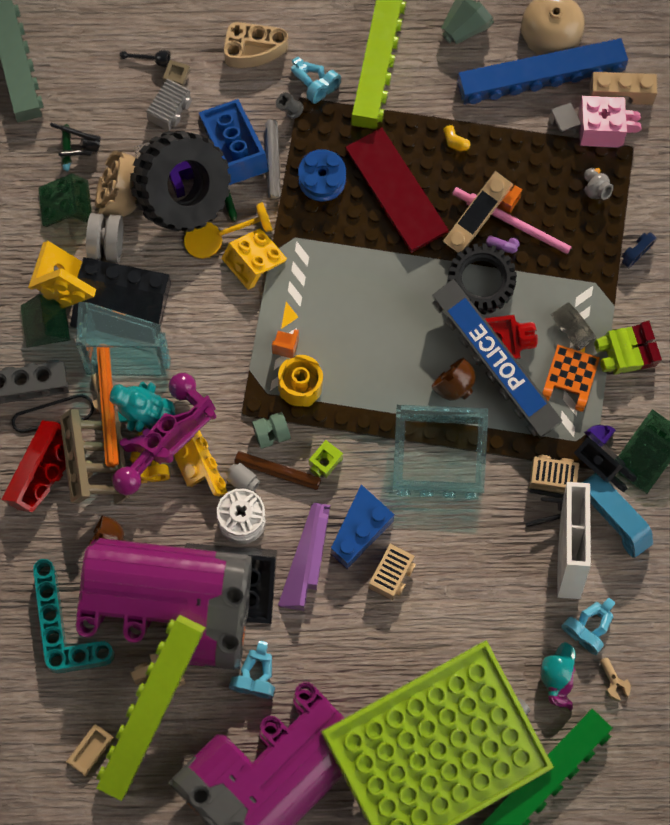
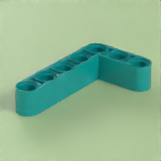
(57, 627)

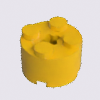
(289, 376)

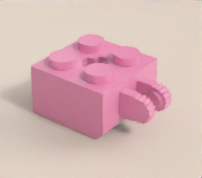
(606, 121)

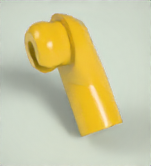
(454, 141)

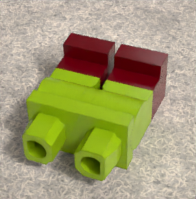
(629, 349)

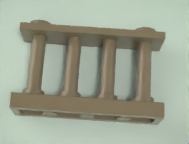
(75, 457)

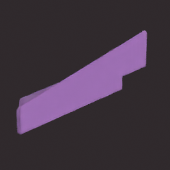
(307, 559)

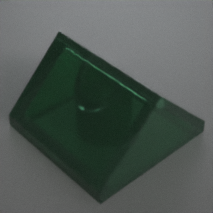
(44, 322)

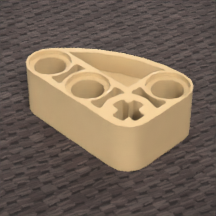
(251, 51)

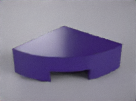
(601, 432)

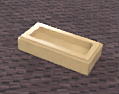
(90, 750)

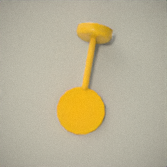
(208, 240)

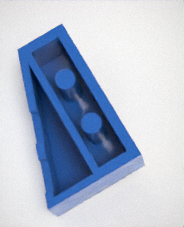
(361, 527)

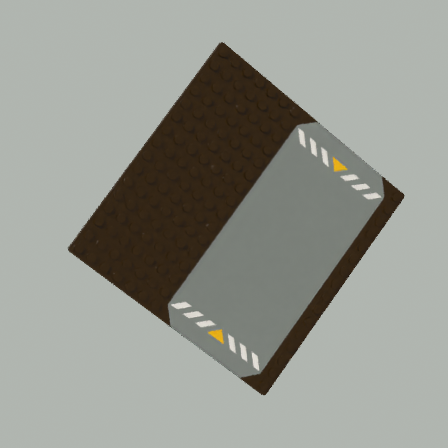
(369, 299)

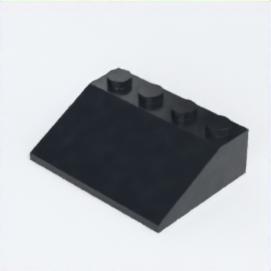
(125, 289)
(262, 579)

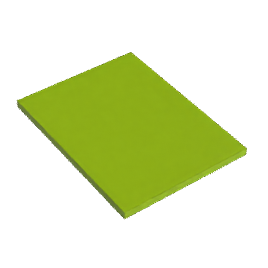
(439, 745)

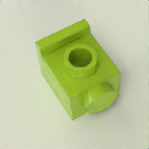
(325, 452)

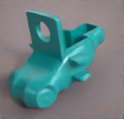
(140, 405)

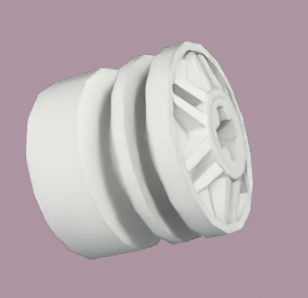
(238, 528)

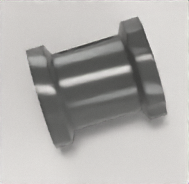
(286, 103)

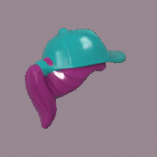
(558, 675)

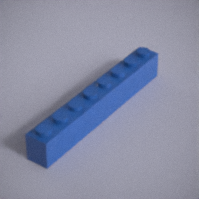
(541, 71)

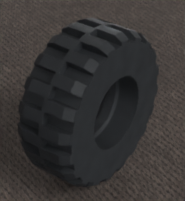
(152, 175)

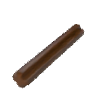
(278, 470)

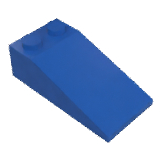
(234, 135)

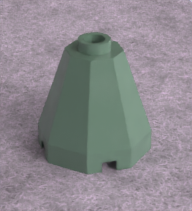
(465, 20)

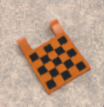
(573, 373)

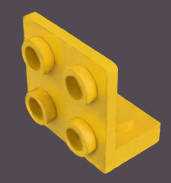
(252, 256)

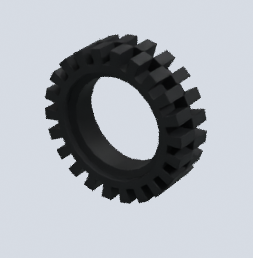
(494, 257)

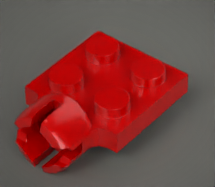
(513, 334)

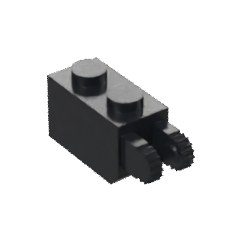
(604, 461)

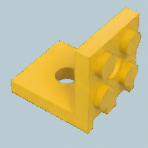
(62, 283)

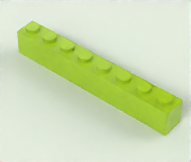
(376, 63)
(150, 708)

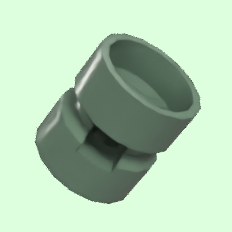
(263, 427)

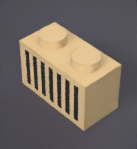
(552, 474)
(391, 572)

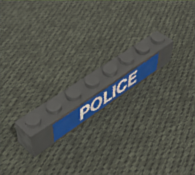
(496, 358)

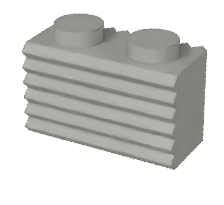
(168, 105)

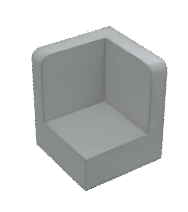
(565, 118)

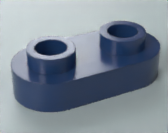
(644, 243)

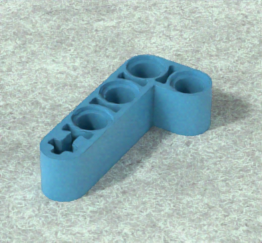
(620, 515)

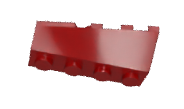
(38, 469)

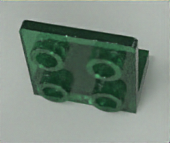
(65, 199)

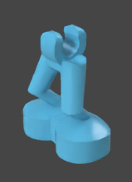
(316, 90)
(587, 639)
(259, 687)

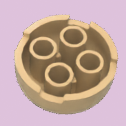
(552, 25)
(114, 187)

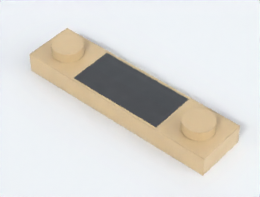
(478, 212)

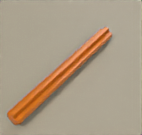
(107, 407)

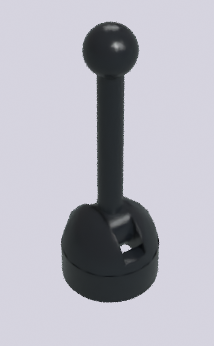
(161, 57)

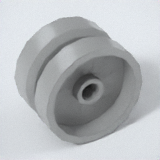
(104, 237)

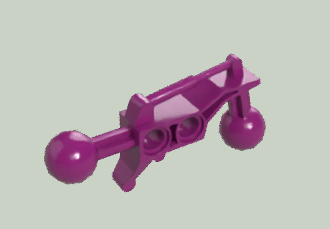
(161, 442)

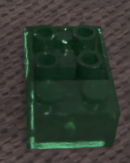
(648, 451)

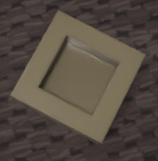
(177, 72)

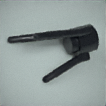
(88, 141)
(558, 499)

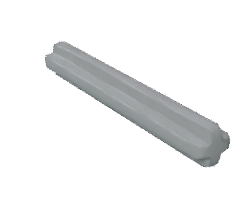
(272, 156)

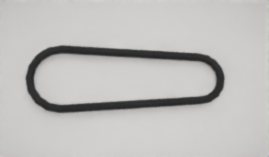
(50, 404)

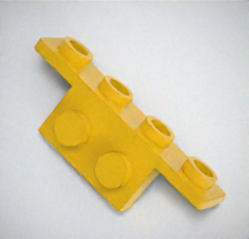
(197, 464)

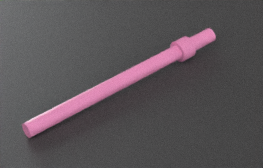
(517, 223)

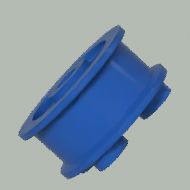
(322, 175)

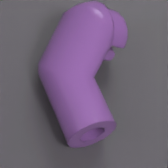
(509, 247)

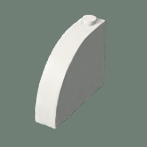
(574, 541)

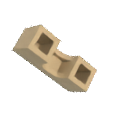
(638, 86)

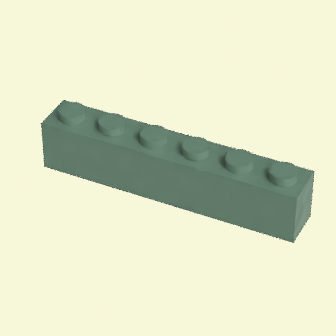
(17, 66)

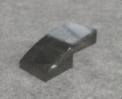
(573, 325)

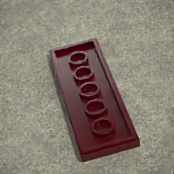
(396, 190)

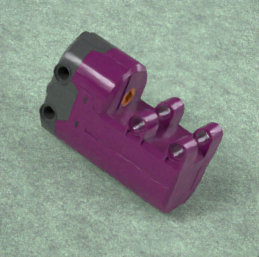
(159, 585)
(275, 787)

